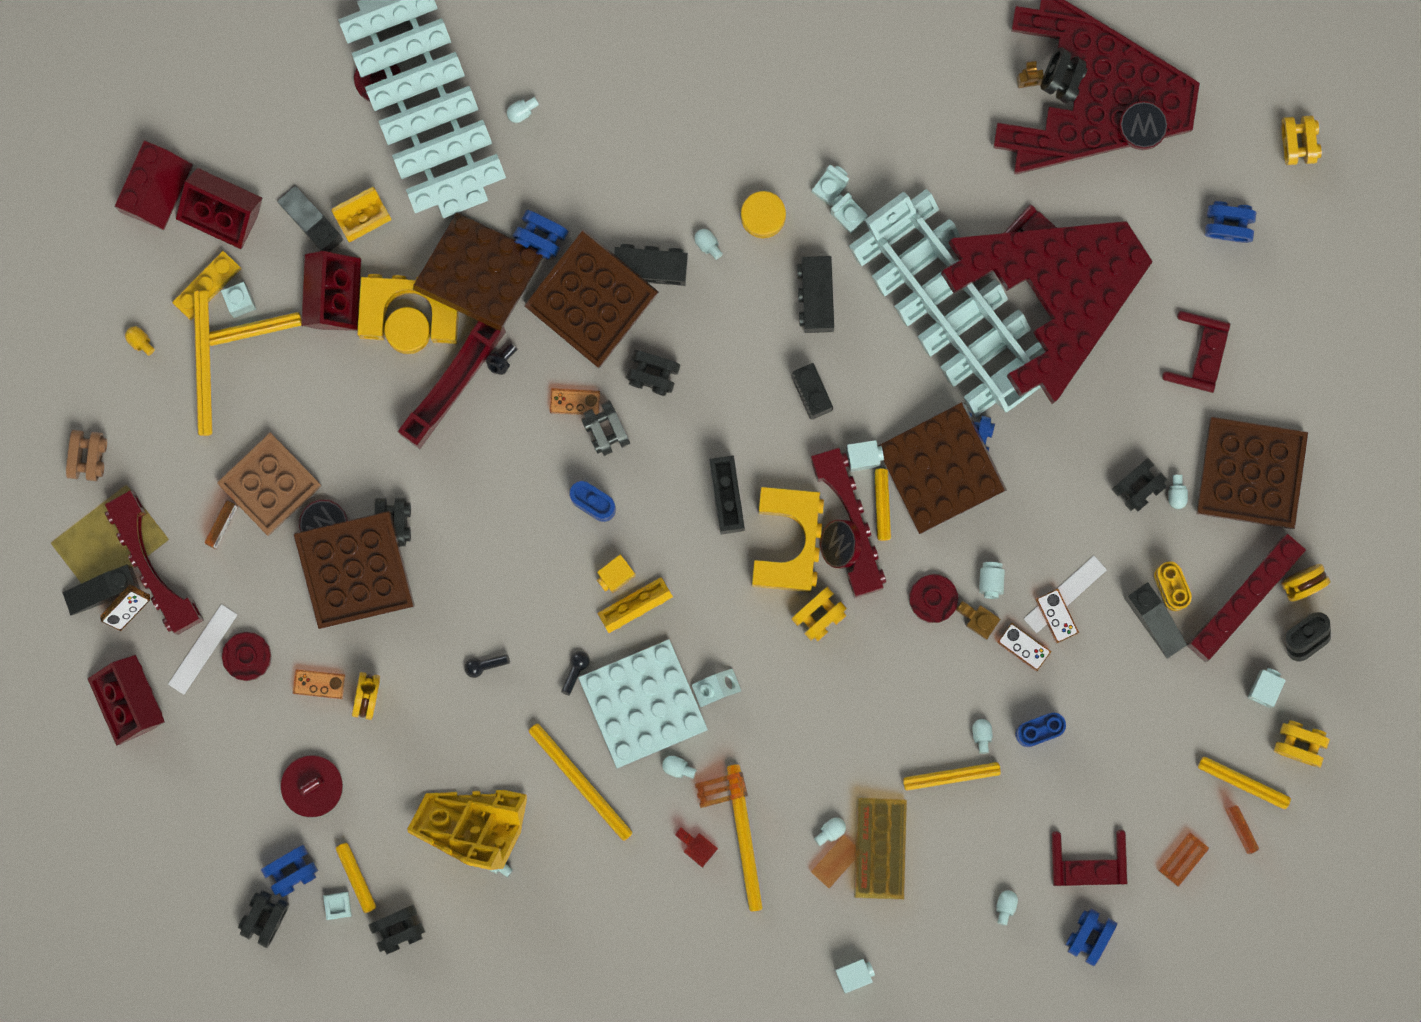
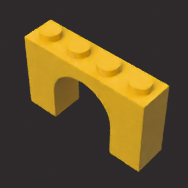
(378, 294)
(804, 509)

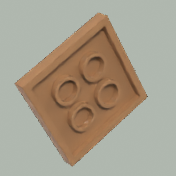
(269, 484)

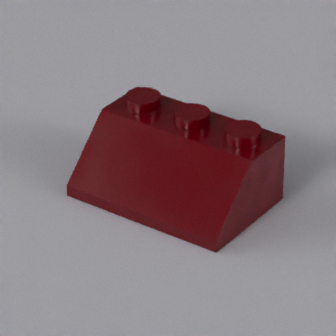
(153, 185)
(218, 208)
(331, 291)
(126, 699)

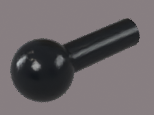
(578, 661)
(475, 667)

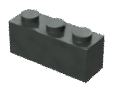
(655, 265)
(816, 294)
(727, 495)

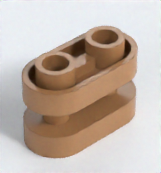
(96, 446)

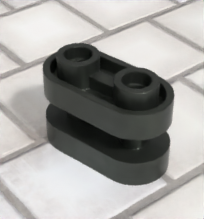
(1063, 75)
(660, 384)
(592, 423)
(1155, 485)
(401, 511)
(1308, 636)
(250, 924)
(411, 933)

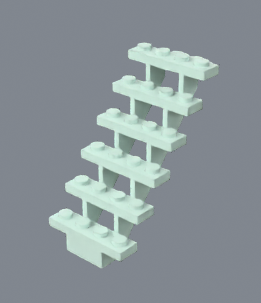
(455, 189)
(893, 223)

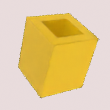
(615, 574)

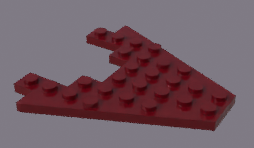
(1115, 79)
(1077, 276)

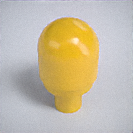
(138, 340)

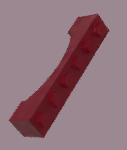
(440, 399)
(831, 469)
(127, 515)
(1246, 598)

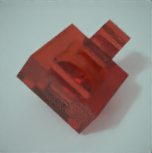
(697, 848)

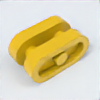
(1310, 149)
(1172, 586)
(818, 629)
(1294, 731)

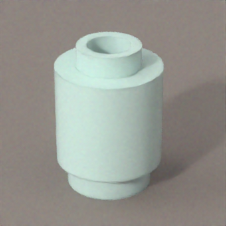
(992, 580)

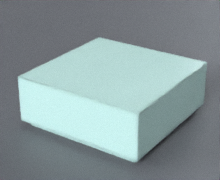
(337, 905)

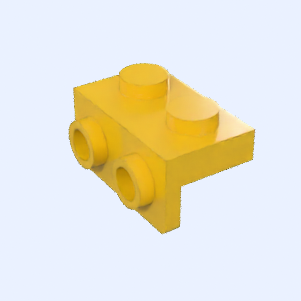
(361, 214)

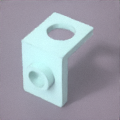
(714, 687)

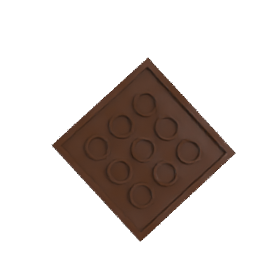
(478, 271)
(591, 299)
(942, 468)
(1252, 473)
(354, 569)

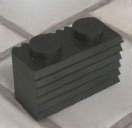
(812, 391)

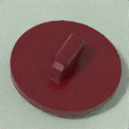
(311, 786)

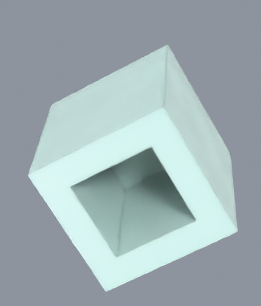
(238, 299)
(864, 455)
(1267, 687)
(855, 975)

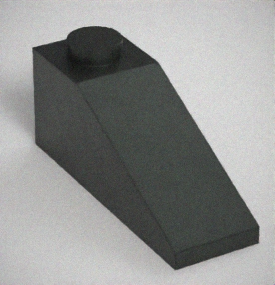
(310, 220)
(100, 589)
(1156, 620)

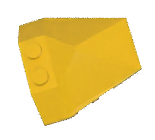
(471, 827)

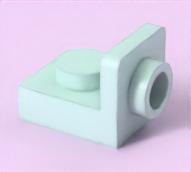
(831, 184)
(847, 212)

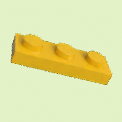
(211, 279)
(635, 605)

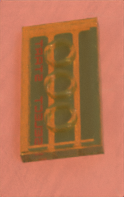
(880, 848)

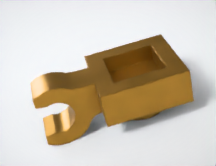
(1030, 76)
(980, 621)

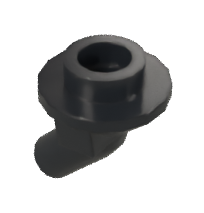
(498, 363)

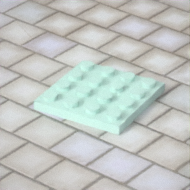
(642, 704)

